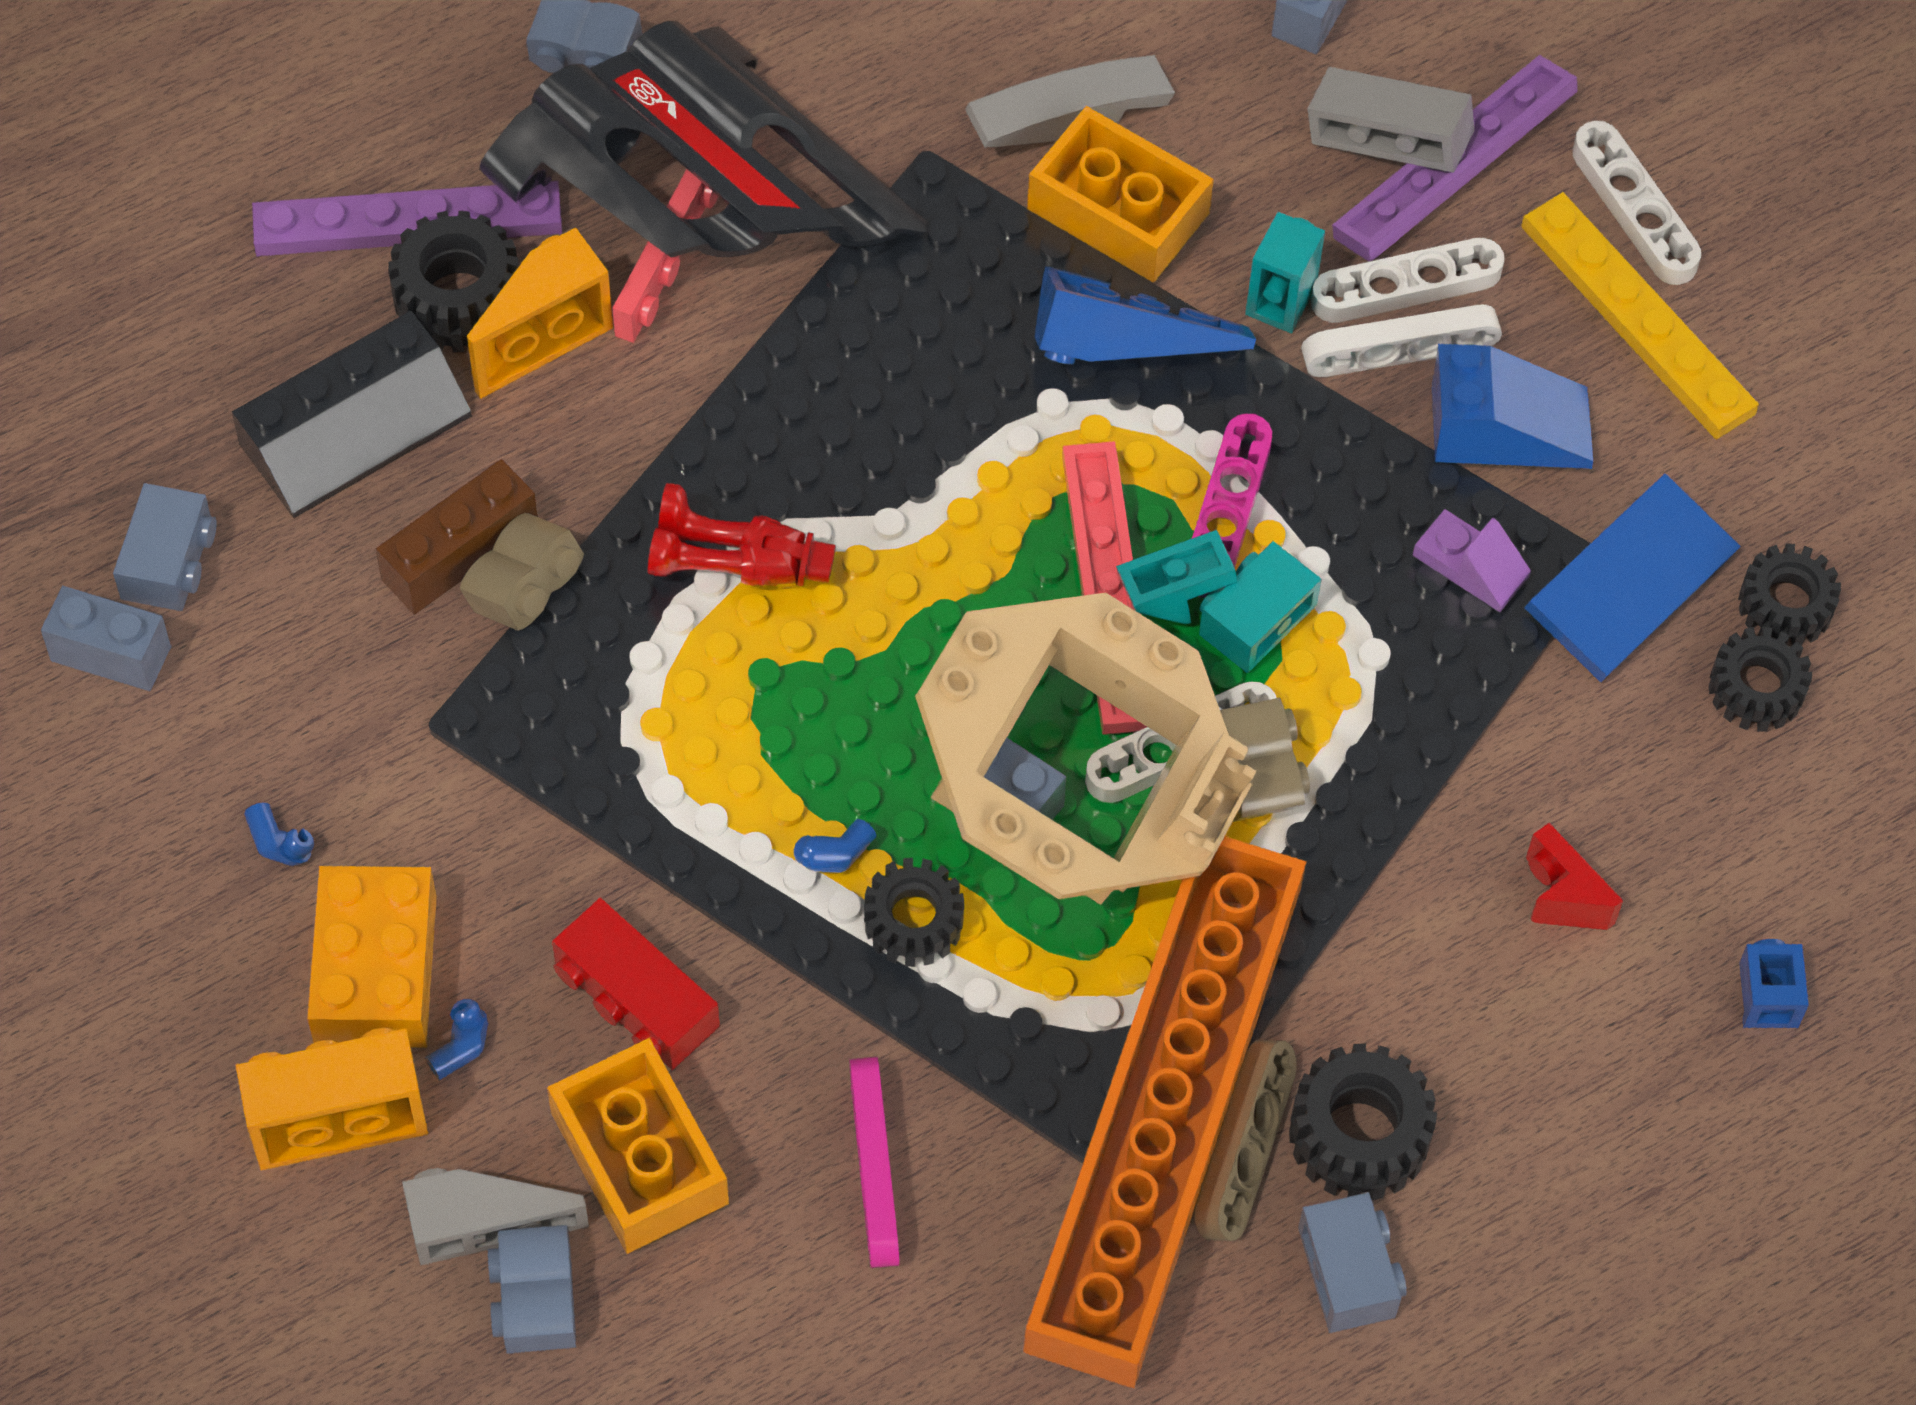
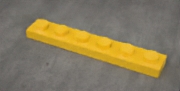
(1640, 316)

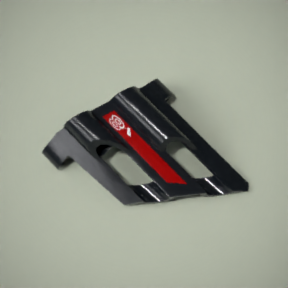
(702, 109)

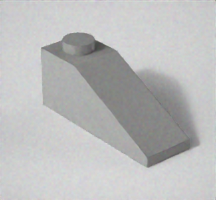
(464, 1210)

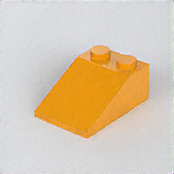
(541, 313)

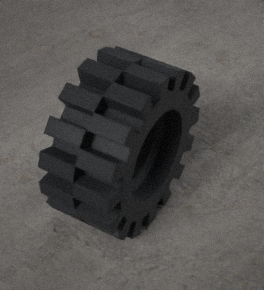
(1796, 570)
(1766, 653)
(913, 882)

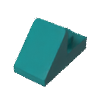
(1169, 577)

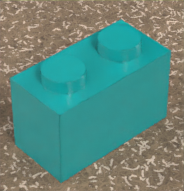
(1284, 272)
(1261, 607)

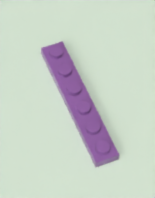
(1419, 190)
(383, 217)

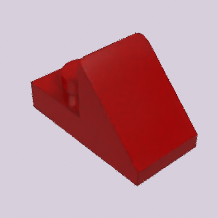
(1577, 891)

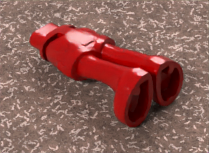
(766, 552)

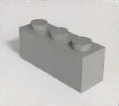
(1391, 119)

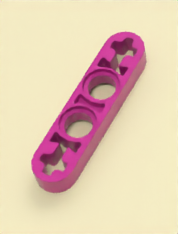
(1236, 506)
(874, 1162)

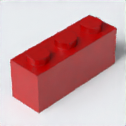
(634, 983)

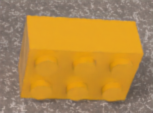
(1119, 193)
(372, 952)
(331, 1098)
(638, 1145)

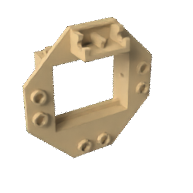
(1132, 664)

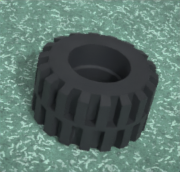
(447, 248)
(1371, 1081)

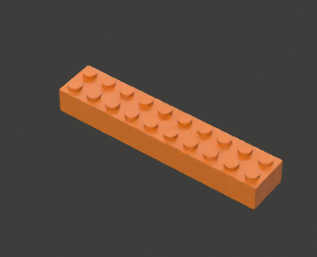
(1164, 1114)

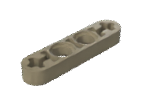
(1229, 1195)

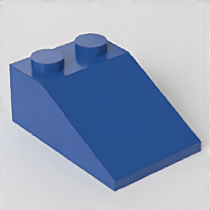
(1507, 411)

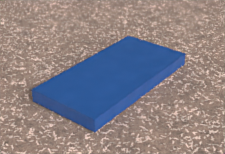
(1632, 577)

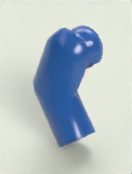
(274, 844)
(834, 853)
(466, 1039)

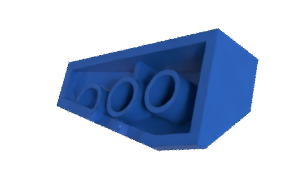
(1093, 323)

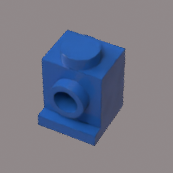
(1776, 1004)

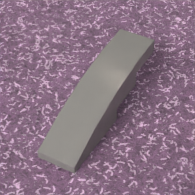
(1048, 105)

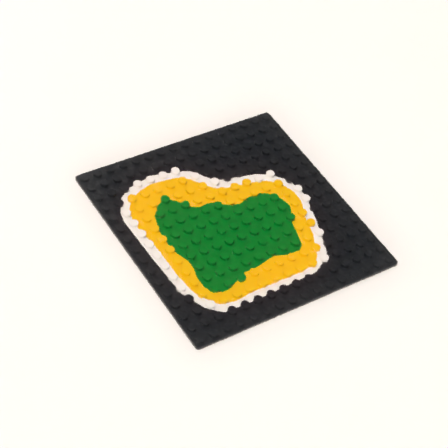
(926, 442)

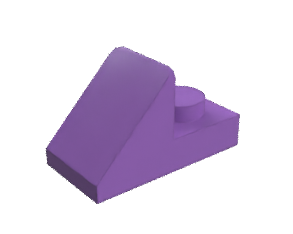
(1475, 560)

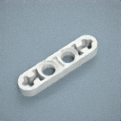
(1630, 204)
(1410, 287)
(1398, 340)
(1116, 754)

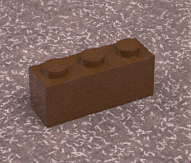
(450, 537)

